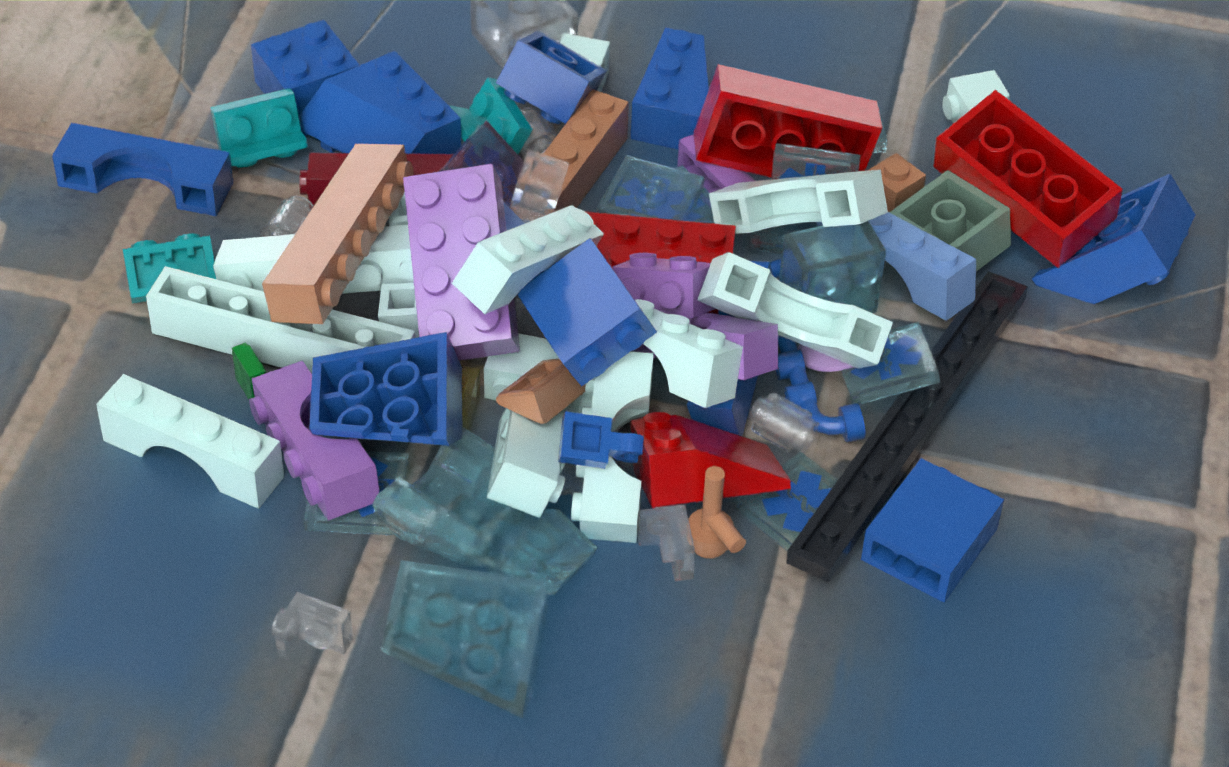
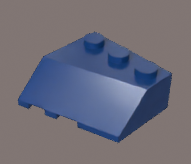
(381, 105)
(1130, 249)
(390, 392)

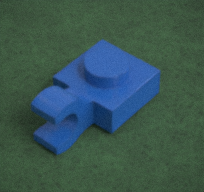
(589, 441)

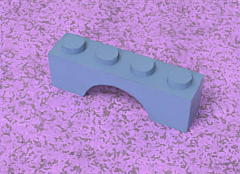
(934, 271)

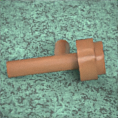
(710, 526)

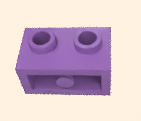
(667, 283)

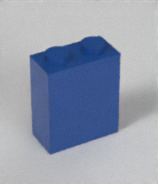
(586, 312)
(932, 529)

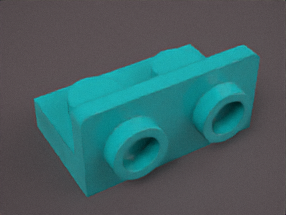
(499, 111)
(259, 127)
(147, 260)

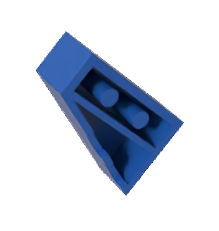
(671, 90)

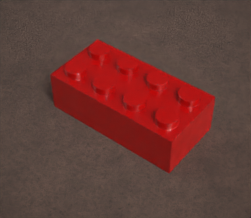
(755, 111)
(1051, 190)
(663, 237)

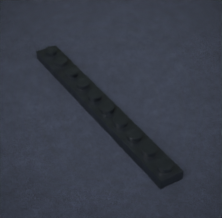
(904, 431)

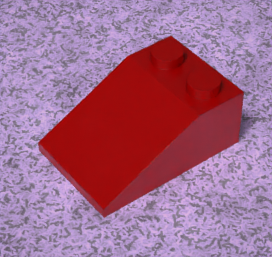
(682, 450)

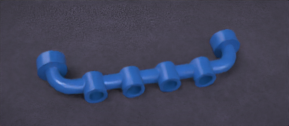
(802, 392)

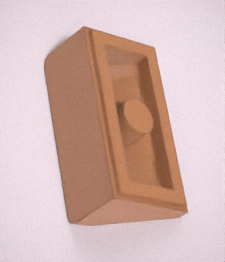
(541, 391)

